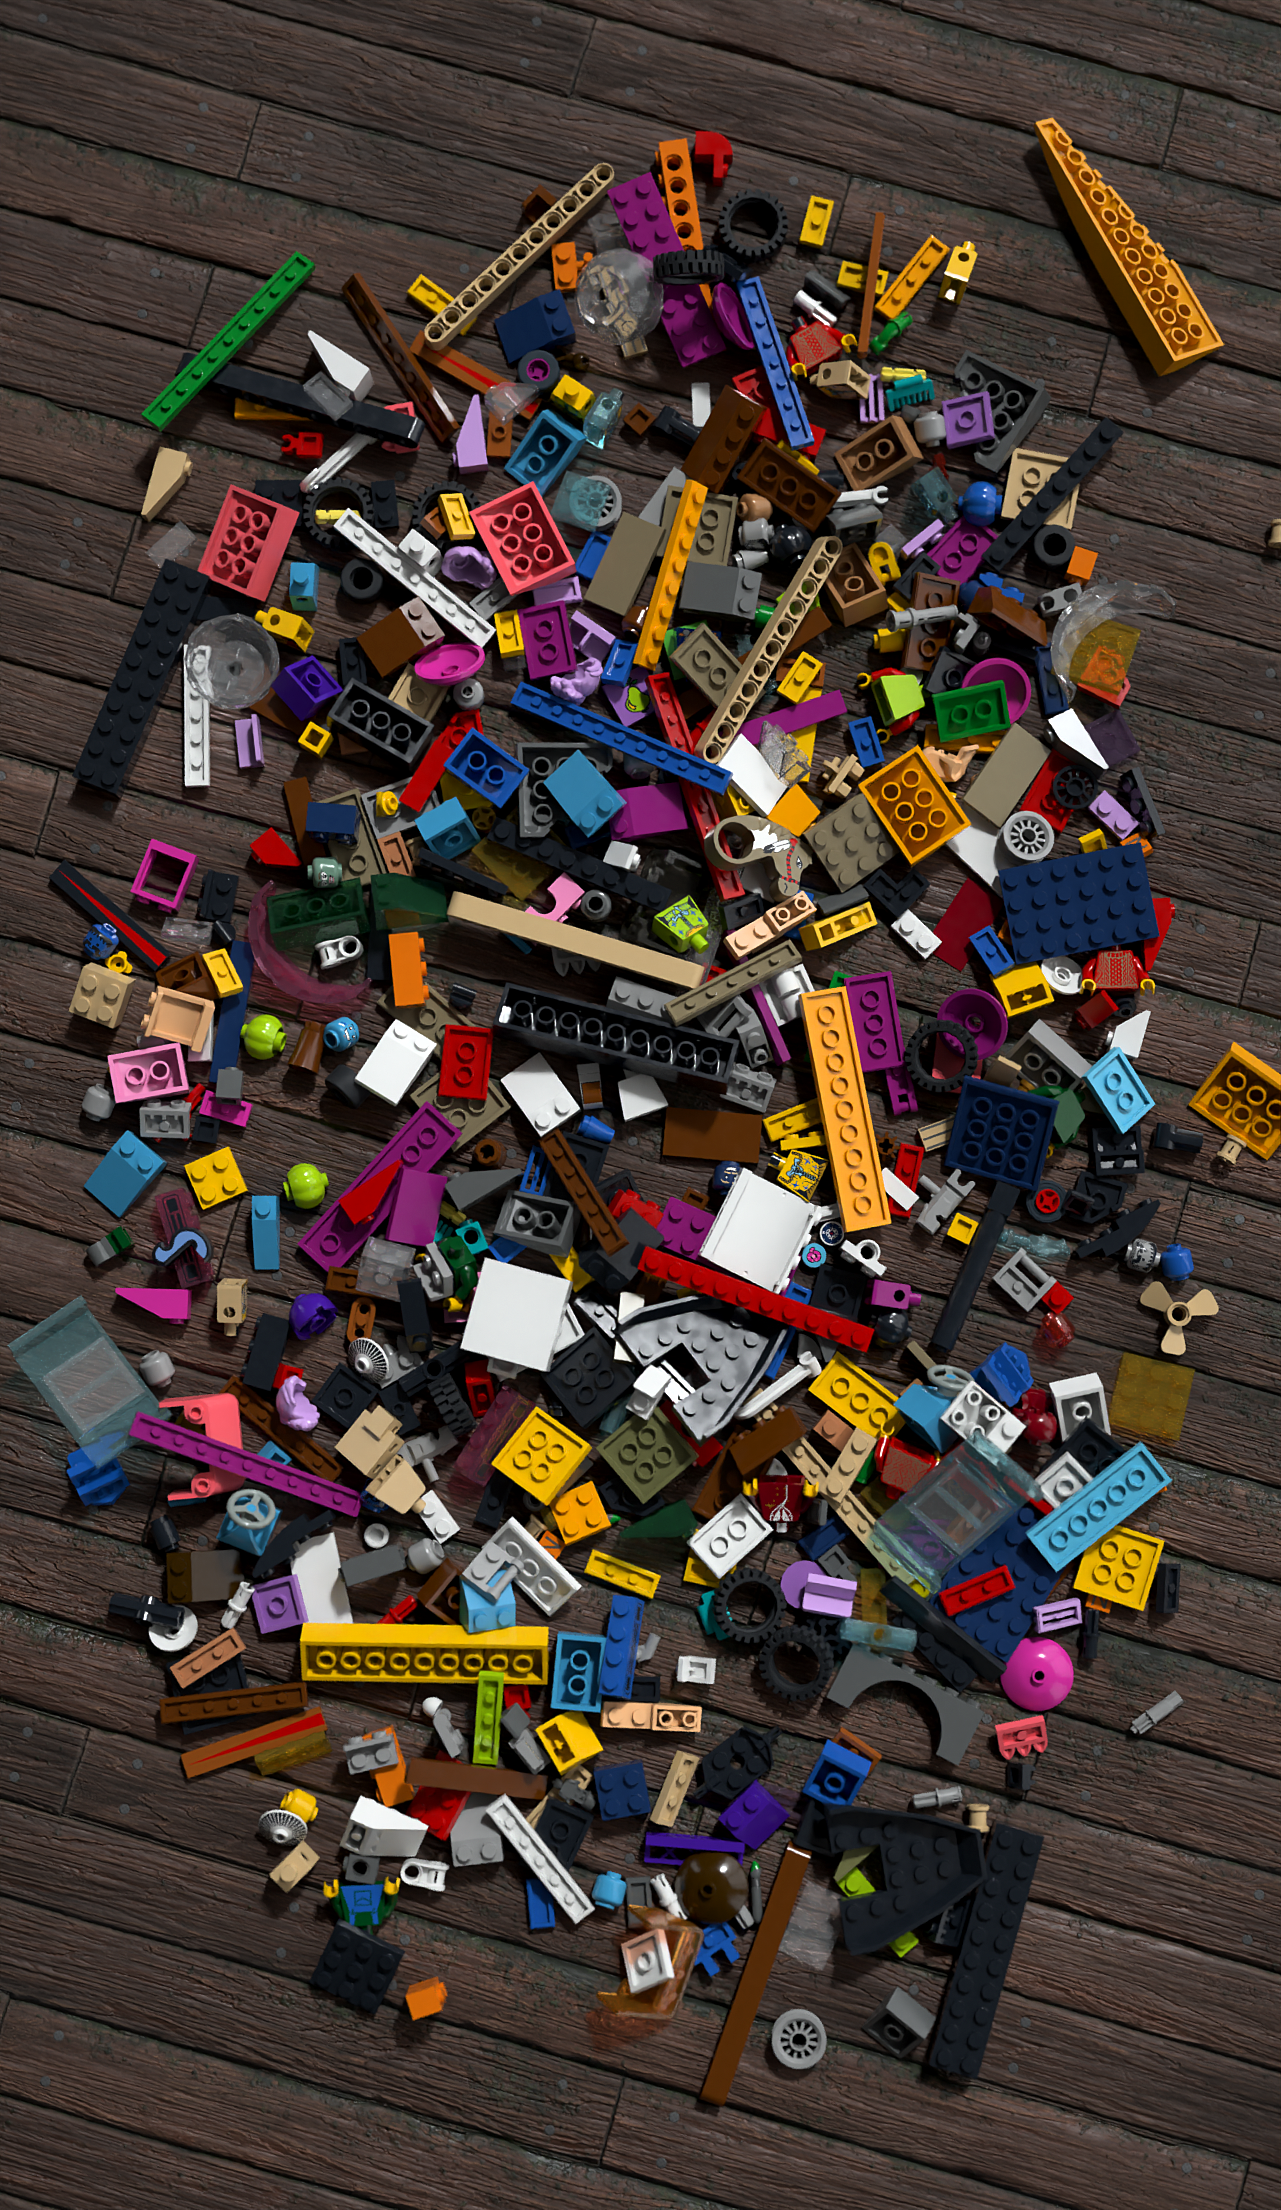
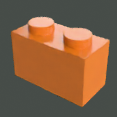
(426, 1997)

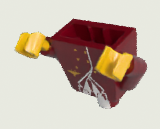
(781, 1497)

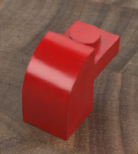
(715, 150)

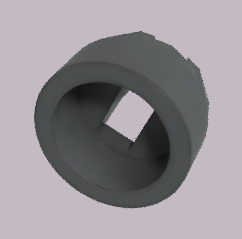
(909, 414)

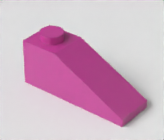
(166, 1303)

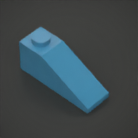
(266, 1231)

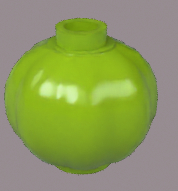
(264, 1037)
(305, 1185)

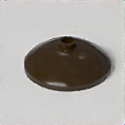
(727, 1883)

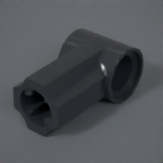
(672, 424)
(1171, 1137)

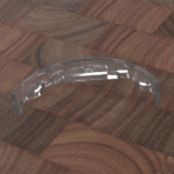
(1094, 608)

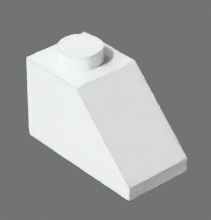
(1129, 1035)

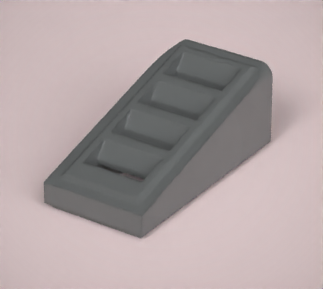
(817, 1512)

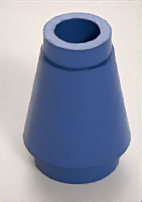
(594, 1129)

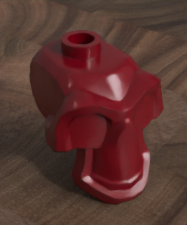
(1035, 1416)

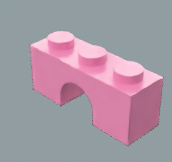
(567, 896)

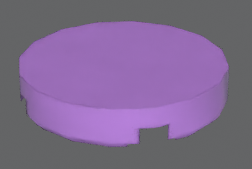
(795, 1578)

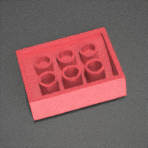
(523, 540)
(248, 542)

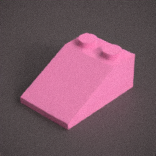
(148, 1073)

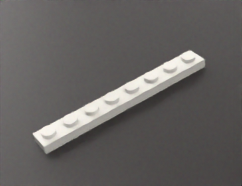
(414, 578)

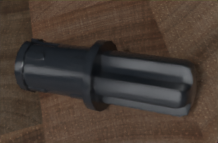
(1090, 1634)

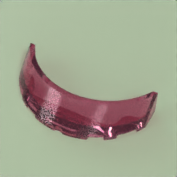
(281, 969)

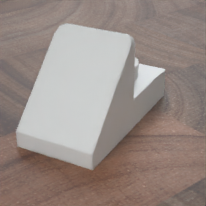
(648, 1391)

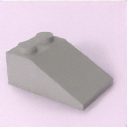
(475, 1834)

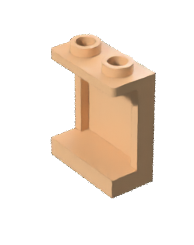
(178, 1017)

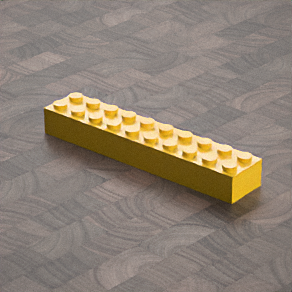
(422, 1653)

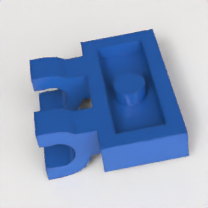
(715, 1938)

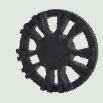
(1075, 787)

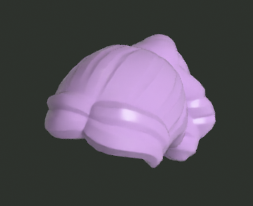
(469, 566)
(580, 684)
(295, 1407)

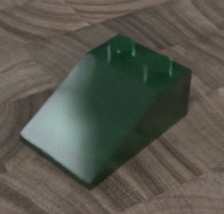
(407, 901)
(667, 1522)

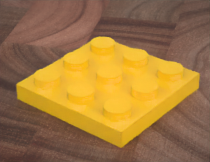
(541, 1455)
(1120, 1567)

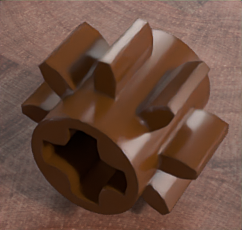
(890, 1142)

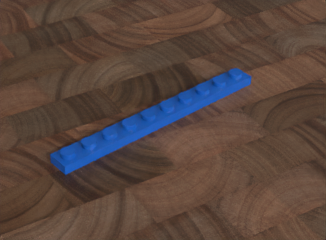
(622, 738)

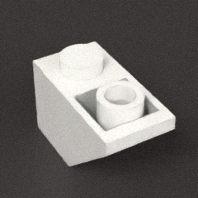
(623, 856)

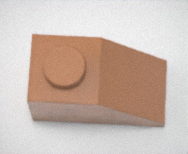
(833, 1430)

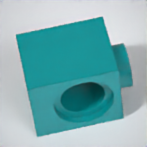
(481, 1244)

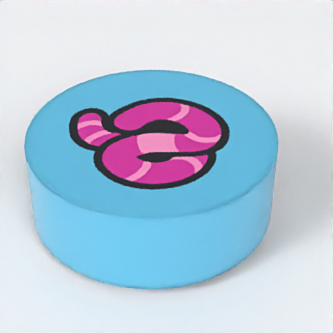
(813, 1255)

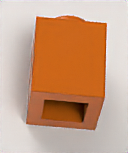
(1080, 566)

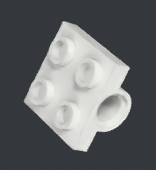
(783, 991)
(853, 1254)

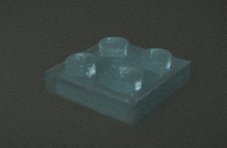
(580, 501)

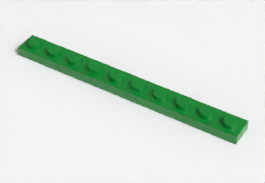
(228, 341)

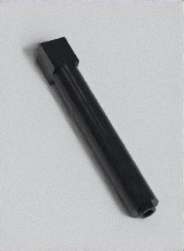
(974, 1266)

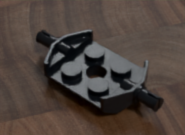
(728, 1780)

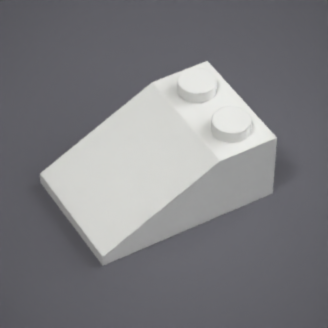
(343, 370)
(395, 1062)
(540, 1095)
(1076, 1399)

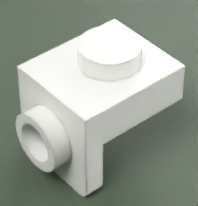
(696, 1669)

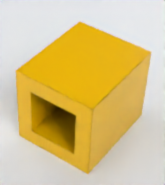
(315, 740)

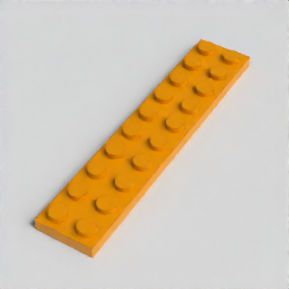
(844, 1109)

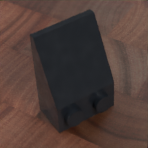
(622, 1266)

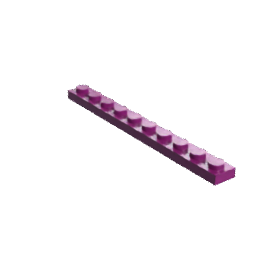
(245, 1464)

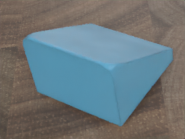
(273, 1452)

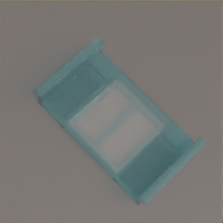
(86, 1381)
(953, 1509)

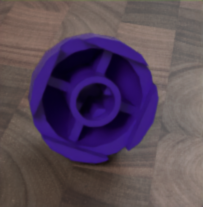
(311, 1314)

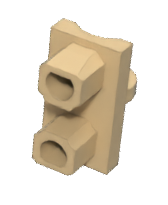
(848, 767)

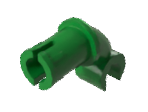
(892, 329)

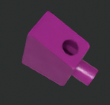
(882, 1294)

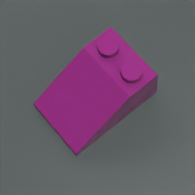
(649, 812)

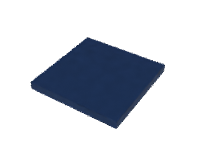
(1001, 1133)

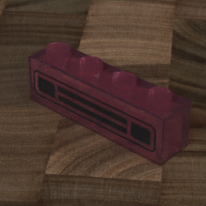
(175, 1214)
(492, 1434)

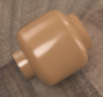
(754, 507)

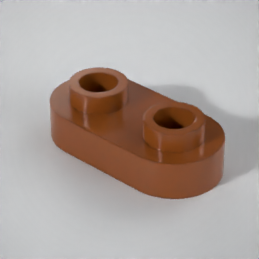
(359, 1320)

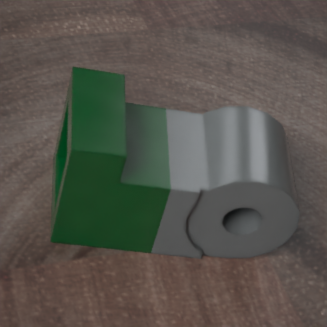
(110, 1246)

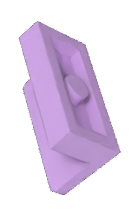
(249, 742)
(828, 1596)

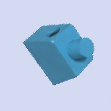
(304, 584)

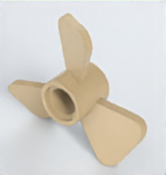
(1158, 1298)

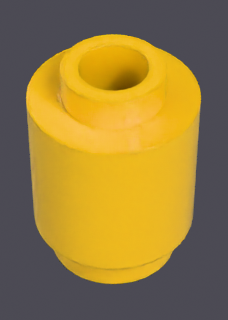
(889, 641)

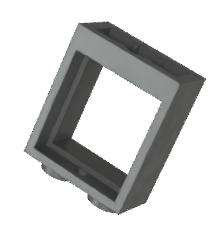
(372, 1564)

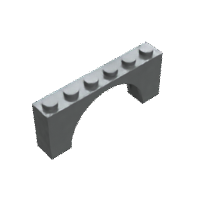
(956, 1717)

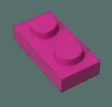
(230, 1113)

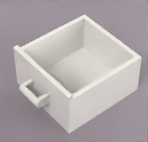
(516, 1316)

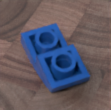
(992, 579)

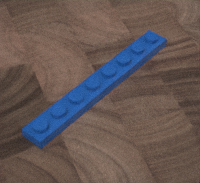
(775, 363)

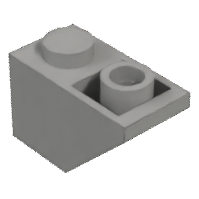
(753, 1040)

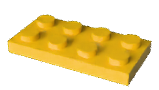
(857, 1397)

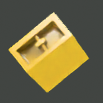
(1022, 989)
(569, 1740)

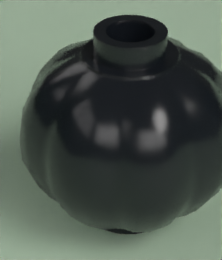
(789, 546)
(890, 1326)

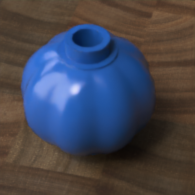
(980, 504)

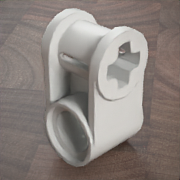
(337, 951)
(426, 1873)

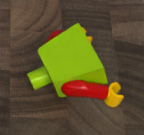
(897, 698)

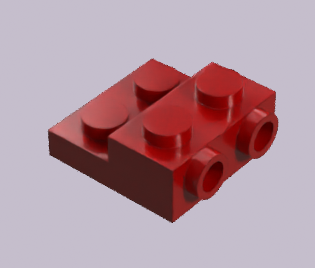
(625, 1200)

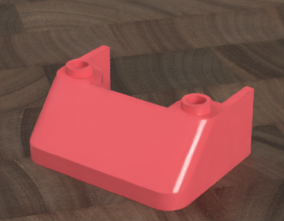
(222, 1423)

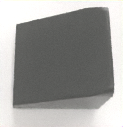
(515, 1720)

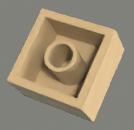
(102, 995)

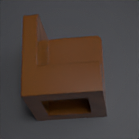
(538, 204)

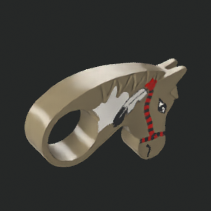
(765, 843)

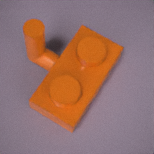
(566, 267)

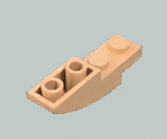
(770, 926)
(651, 1716)

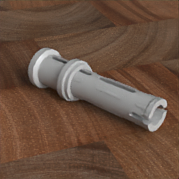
(912, 618)

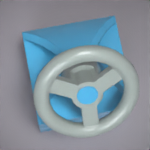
(924, 1405)
(249, 1521)

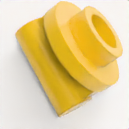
(386, 804)

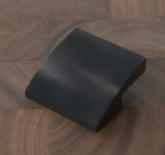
(1117, 1152)

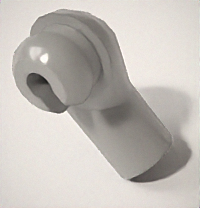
(648, 1649)

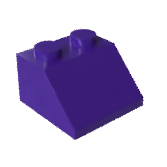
(306, 687)
(753, 1815)

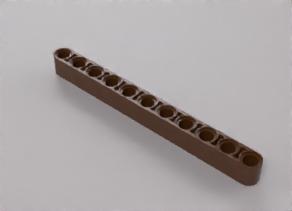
(755, 1974)

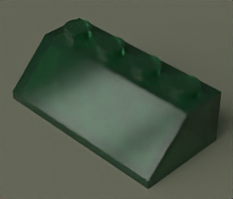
(318, 914)

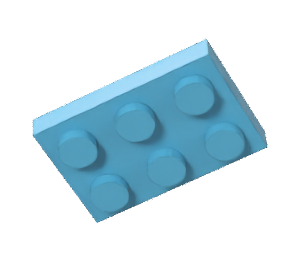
(1118, 1090)

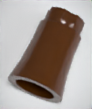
(308, 1049)
(490, 1163)

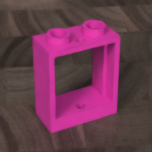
(145, 868)

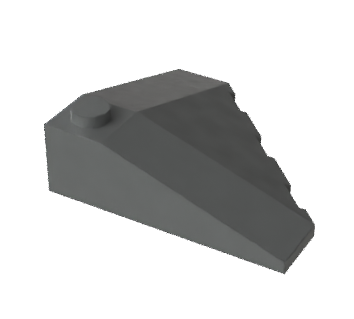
(1014, 406)
(535, 803)

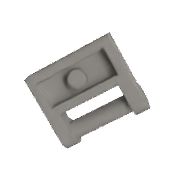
(714, 1017)
(1018, 1285)
(485, 1567)
(452, 1738)

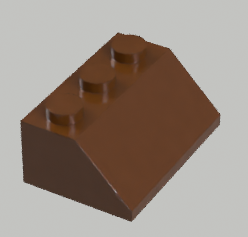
(1008, 617)
(767, 1438)

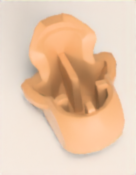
(950, 767)

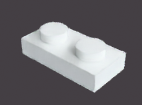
(916, 934)
(438, 1518)

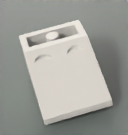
(978, 1411)
(382, 1831)

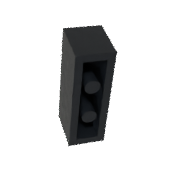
(266, 1351)

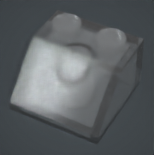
(382, 1266)

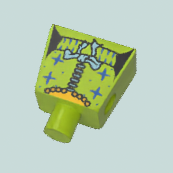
(682, 926)

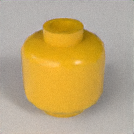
(300, 1804)

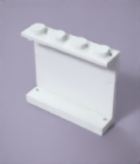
(760, 1231)

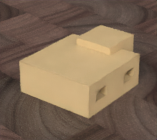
(371, 1441)

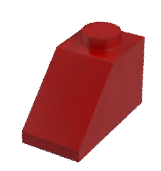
(274, 852)
(1095, 1011)
(479, 1386)

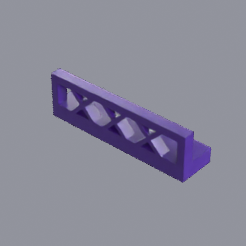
(691, 1842)

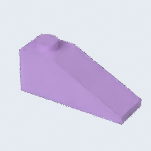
(470, 445)

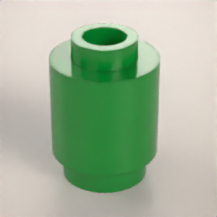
(762, 617)

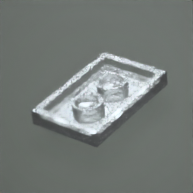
(813, 1926)

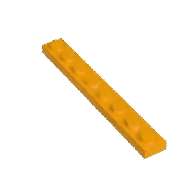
(670, 575)

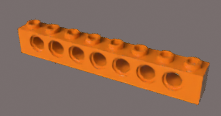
(676, 153)

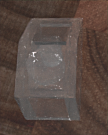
(510, 399)

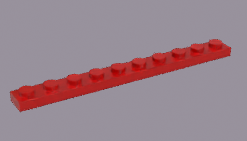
(697, 797)
(755, 1299)

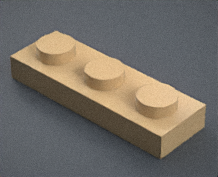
(848, 1465)
(674, 1788)

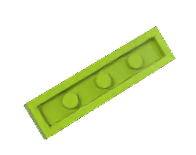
(488, 1717)
(854, 1884)

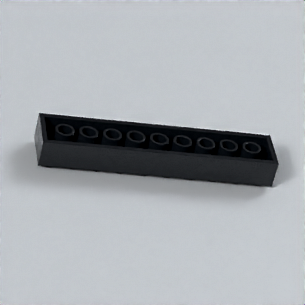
(142, 679)
(616, 1038)
(985, 1950)

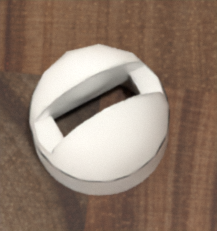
(432, 1706)

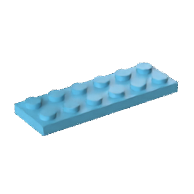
(1098, 1506)

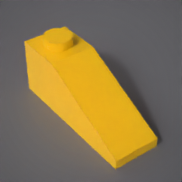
(837, 926)

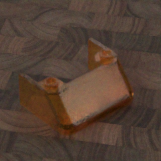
(662, 2000)

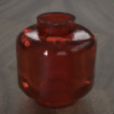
(1057, 1329)

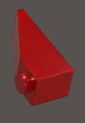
(1149, 948)
(368, 1197)

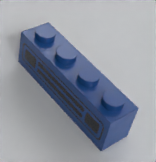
(621, 1647)

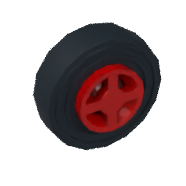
(1053, 1196)

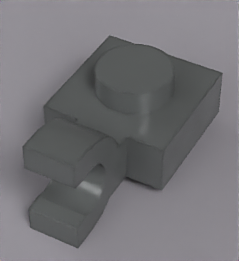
(836, 1563)

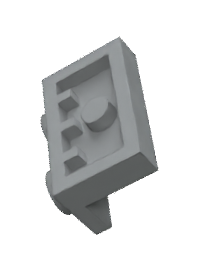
(967, 629)
(750, 1088)
(165, 1119)
(435, 1274)
(370, 1752)

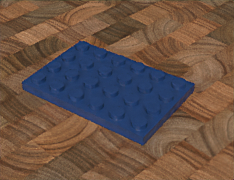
(1078, 903)
(1004, 1619)

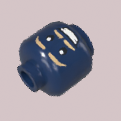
(724, 1177)

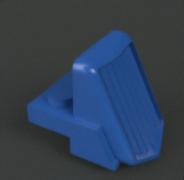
(1004, 1374)
(96, 1485)

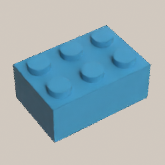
(578, 1671)

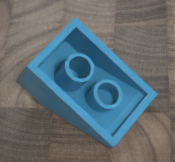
(545, 451)
(584, 793)
(125, 1173)

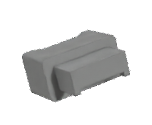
(530, 1751)

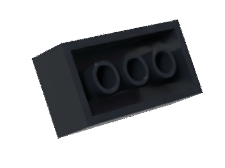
(380, 725)

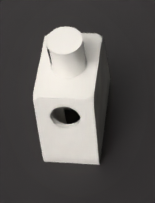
(421, 552)
(640, 1095)

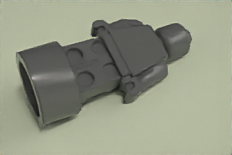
(570, 1790)

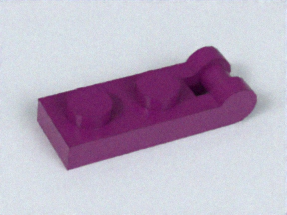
(900, 1083)

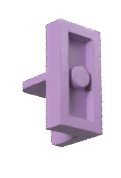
(590, 638)

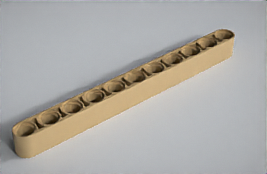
(521, 246)
(777, 643)
(575, 941)

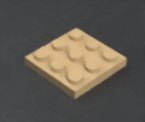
(1026, 477)

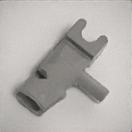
(943, 1200)
(426, 1447)

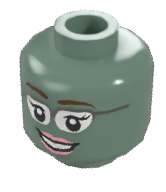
(324, 872)

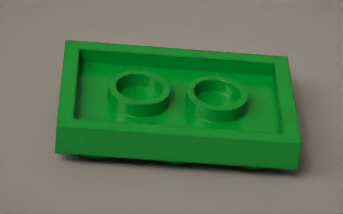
(971, 711)

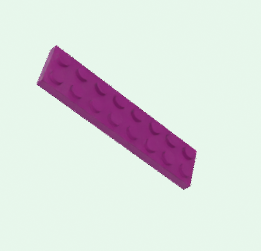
(650, 234)
(420, 1147)

